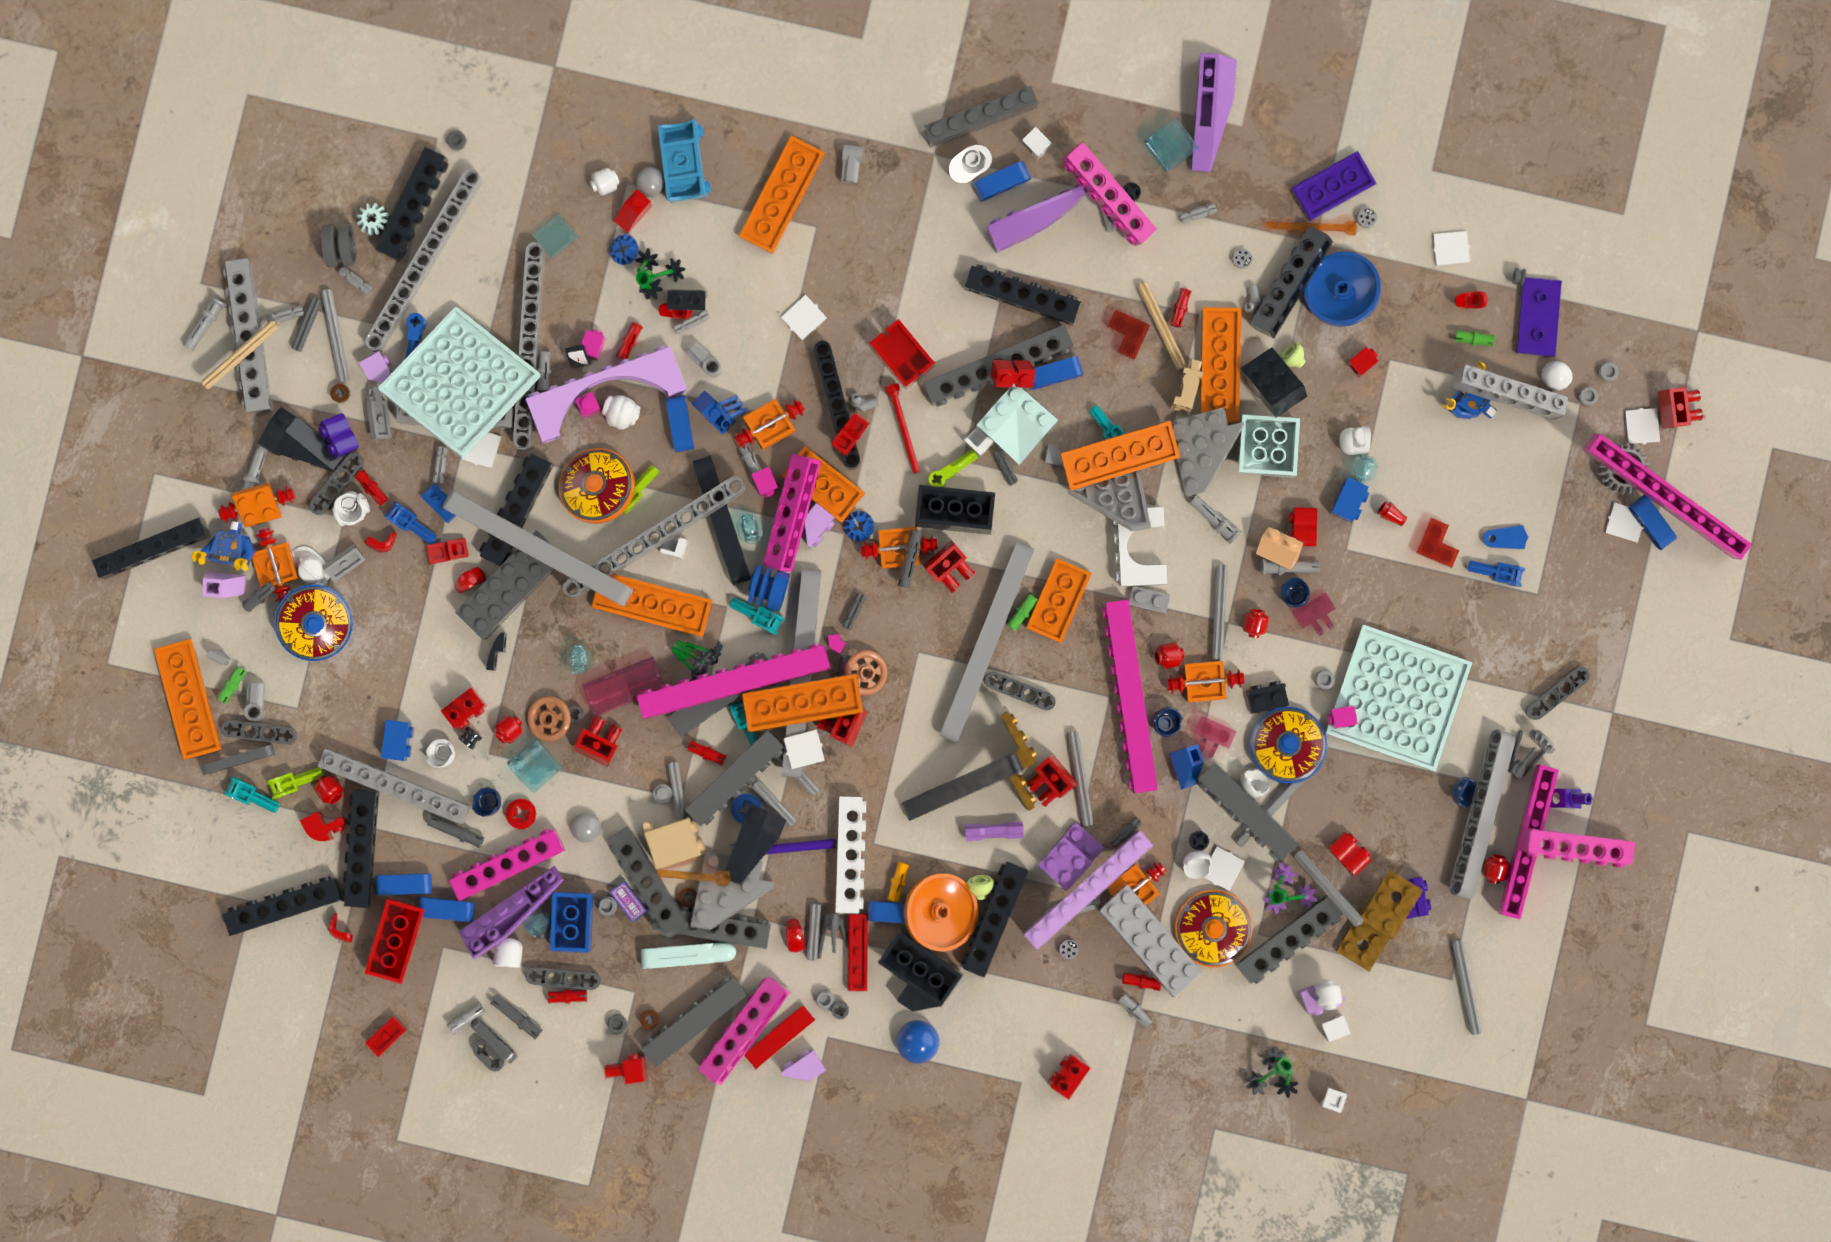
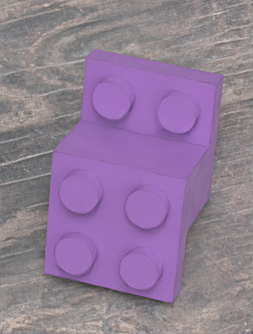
(1071, 856)

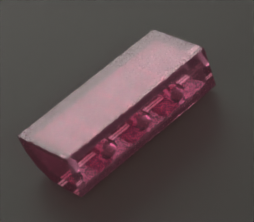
(622, 686)

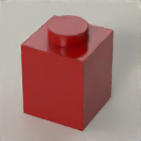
(1363, 361)

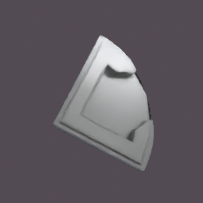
(1053, 456)

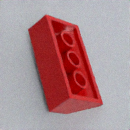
(394, 940)

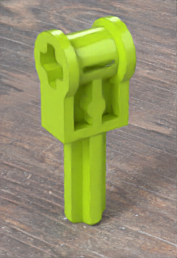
(952, 469)
(640, 485)
(289, 783)

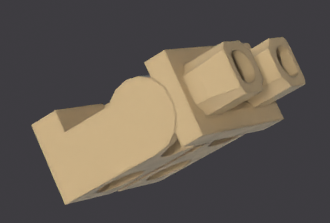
(1188, 386)

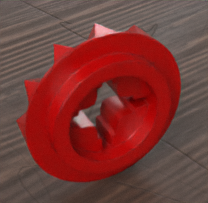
(512, 811)

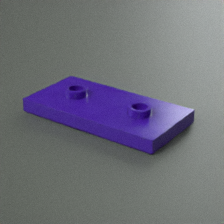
(1333, 186)
(1539, 317)

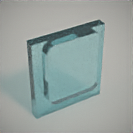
(555, 236)

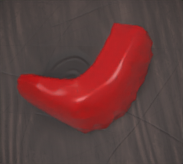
(1471, 300)
(682, 314)
(381, 546)
(469, 580)
(341, 936)
(794, 936)

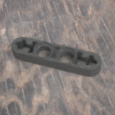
(339, 486)
(1019, 694)
(1558, 694)
(259, 732)
(237, 760)
(563, 978)

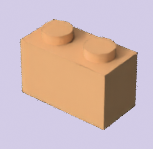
(1279, 548)

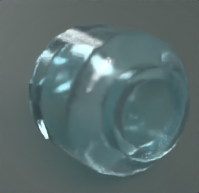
(1364, 468)
(749, 528)
(579, 659)
(538, 924)

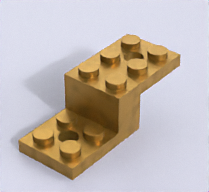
(1026, 757)
(1381, 920)

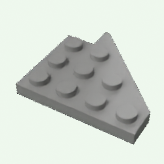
(1202, 447)
(1118, 499)
(718, 902)

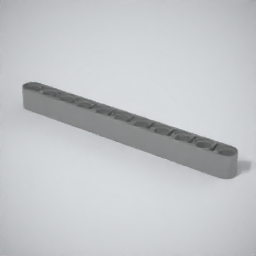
(423, 270)
(525, 337)
(660, 528)
(537, 548)
(804, 638)
(986, 642)

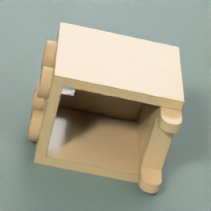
(673, 842)

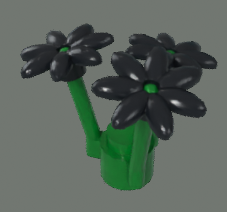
(645, 277)
(684, 651)
(1282, 1067)

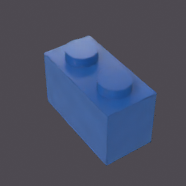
(1350, 500)
(397, 740)

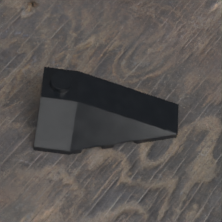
(294, 439)

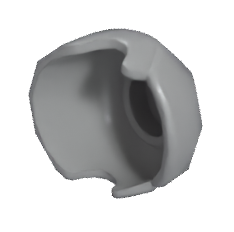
(650, 181)
(585, 827)

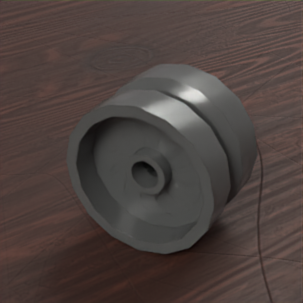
(338, 245)

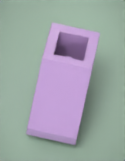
(376, 367)
(816, 523)
(223, 585)
(1310, 1002)
(805, 1068)

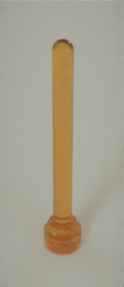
(1348, 227)
(721, 878)

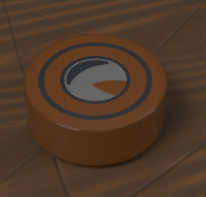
(340, 393)
(688, 897)
(649, 1019)

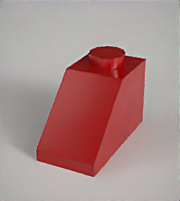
(632, 211)

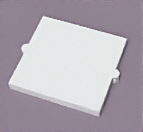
(1451, 248)
(804, 317)
(1642, 426)
(485, 451)
(1623, 524)
(804, 749)
(1224, 868)

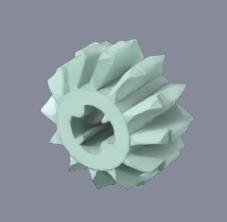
(368, 225)

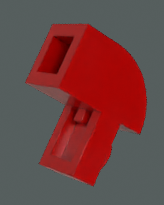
(319, 830)

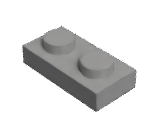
(343, 562)
(1149, 600)

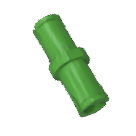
(1474, 338)
(1022, 612)
(231, 684)

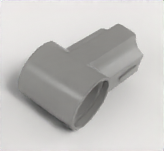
(851, 161)
(703, 359)
(255, 699)

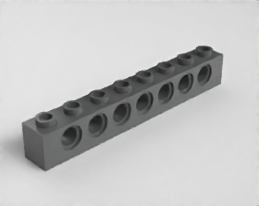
(936, 396)

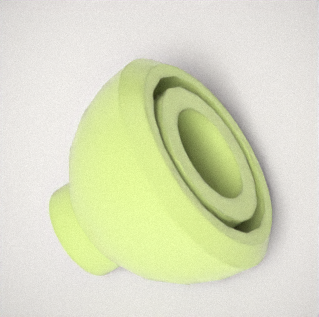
(1293, 355)
(980, 886)

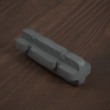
(1005, 467)
(854, 611)
(1125, 832)

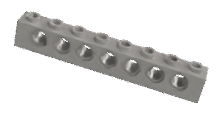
(244, 268)
(394, 786)

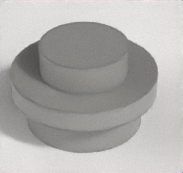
(662, 793)
(607, 906)
(824, 999)

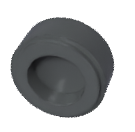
(456, 140)
(617, 1023)

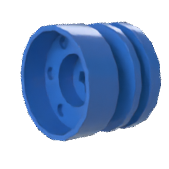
(768, 588)

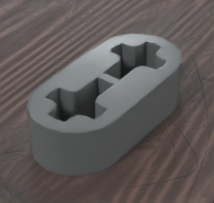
(485, 1058)

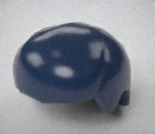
(1295, 592)
(1167, 721)
(1463, 791)
(486, 802)

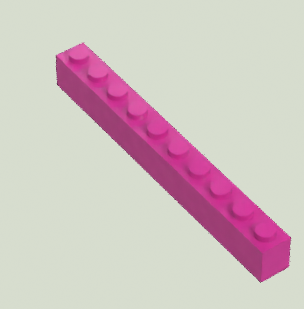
(1667, 496)
(733, 682)
(1131, 698)

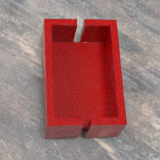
(902, 354)

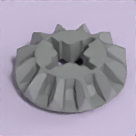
(1542, 741)

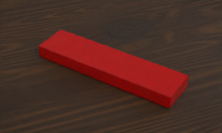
(857, 952)
(779, 1037)

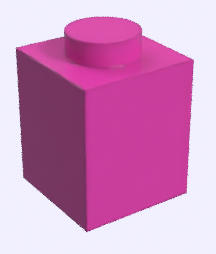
(594, 343)
(588, 405)
(765, 482)
(1342, 717)

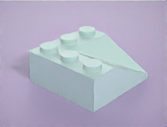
(1017, 423)
(1269, 446)

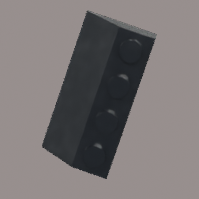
(955, 509)
(920, 968)

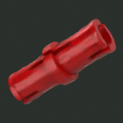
(1180, 307)
(629, 341)
(371, 487)
(707, 753)
(1141, 981)
(567, 996)

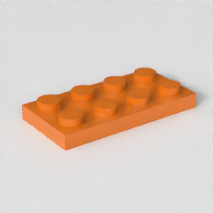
(832, 489)
(1058, 600)

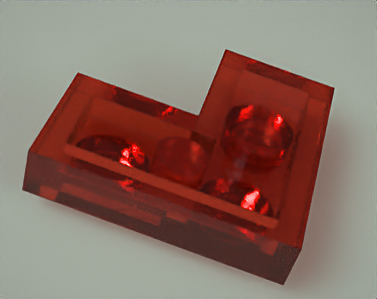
(1134, 332)
(1432, 546)

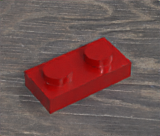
(386, 1036)

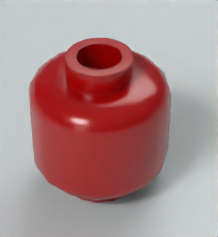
(1255, 623)
(1169, 655)
(508, 729)
(328, 789)
(1496, 868)

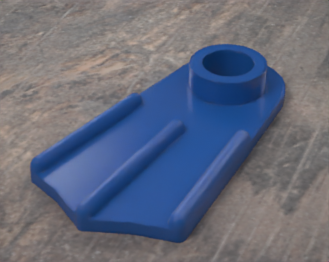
(1508, 537)

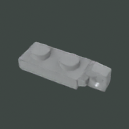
(378, 415)

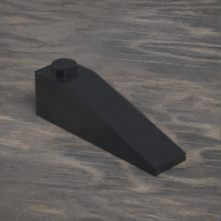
(756, 837)

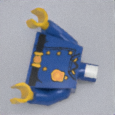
(1468, 405)
(228, 548)

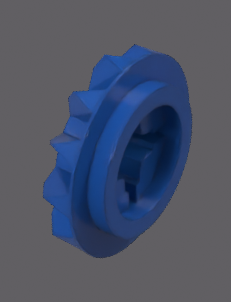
(630, 253)
(858, 535)
(738, 803)

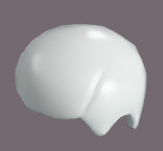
(1556, 375)
(440, 753)
(1254, 783)
(1197, 864)

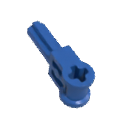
(415, 332)
(407, 521)
(1502, 573)

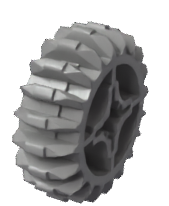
(1608, 473)

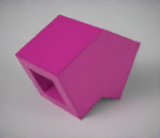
(835, 643)

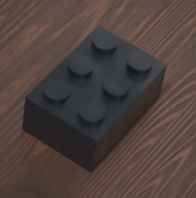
(1274, 382)

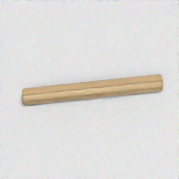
(1161, 326)
(239, 354)

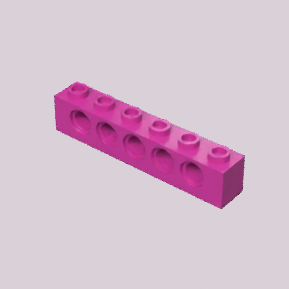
(1119, 197)
(791, 512)
(553, 847)
(1622, 849)
(754, 1027)

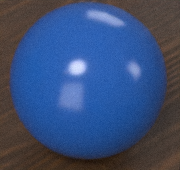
(917, 1041)

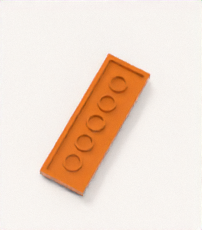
(782, 195)
(1221, 361)
(1119, 455)
(659, 606)
(187, 699)
(802, 703)

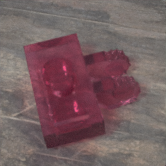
(1315, 610)
(1213, 732)

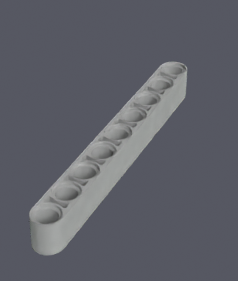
(1482, 814)

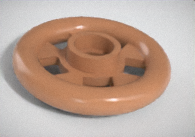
(880, 670)
(538, 730)

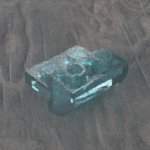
(1171, 145)
(534, 765)

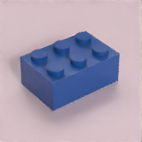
(571, 922)

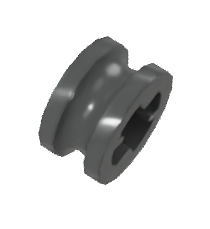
(1519, 276)
(580, 715)
(837, 1015)

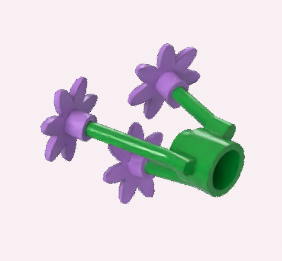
(1280, 895)

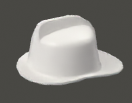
(970, 163)
(309, 566)

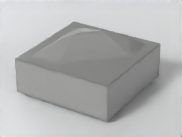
(219, 657)

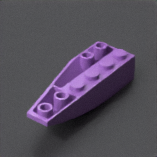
(1213, 104)
(1033, 219)
(509, 914)

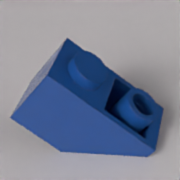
(707, 407)
(1187, 765)

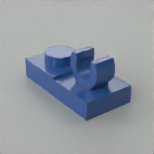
(435, 498)

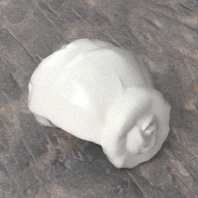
(620, 411)
(350, 508)

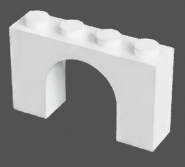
(1129, 571)

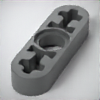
(494, 1041)

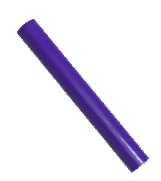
(802, 846)

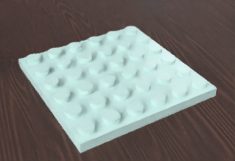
(459, 382)
(1400, 697)

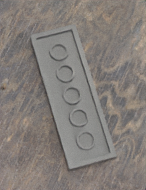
(1149, 940)

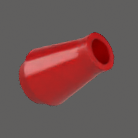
(1391, 513)

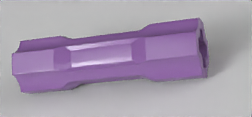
(1009, 830)

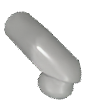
(1254, 301)
(863, 404)

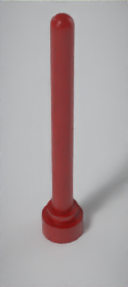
(893, 392)

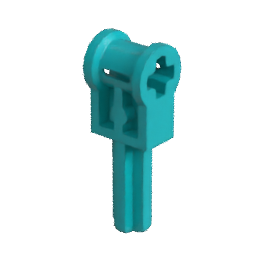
(1106, 425)
(761, 617)
(740, 719)
(247, 793)

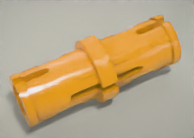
(898, 881)

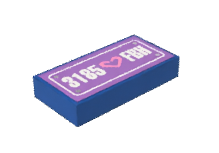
(628, 901)

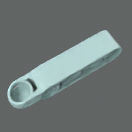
(687, 955)

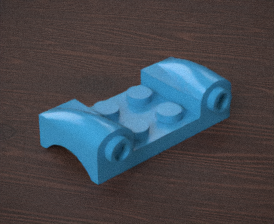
(683, 161)

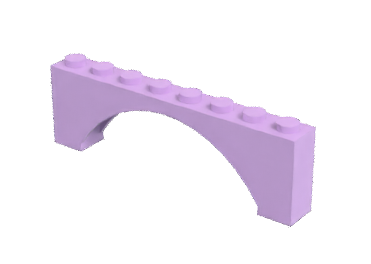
(654, 369)
(1091, 887)

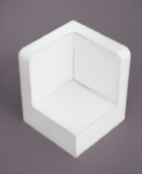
(1037, 143)
(978, 442)
(674, 547)
(1336, 1028)
(1334, 1100)

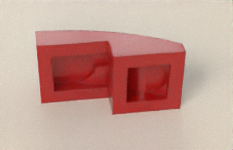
(850, 433)
(447, 551)

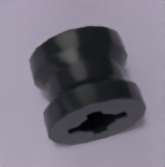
(1133, 190)
(470, 737)
(1201, 838)

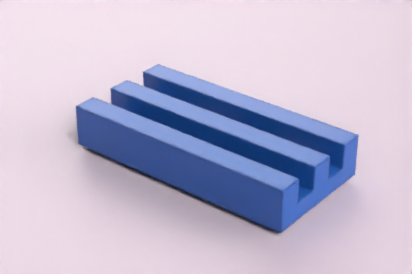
(736, 405)

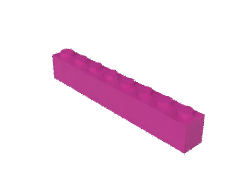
(1533, 817)

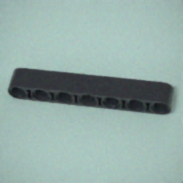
(834, 396)
(723, 523)
(962, 786)

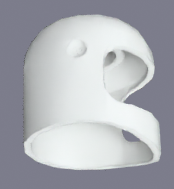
(1355, 440)
(508, 953)

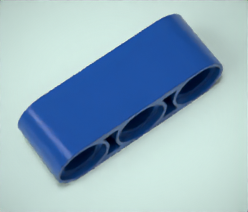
(1002, 181)
(1057, 372)
(680, 423)
(1653, 522)
(403, 884)
(447, 909)
(886, 912)

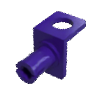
(1571, 798)

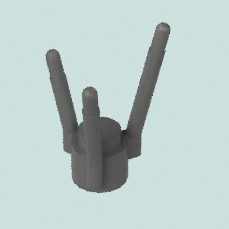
(1520, 768)
(832, 923)

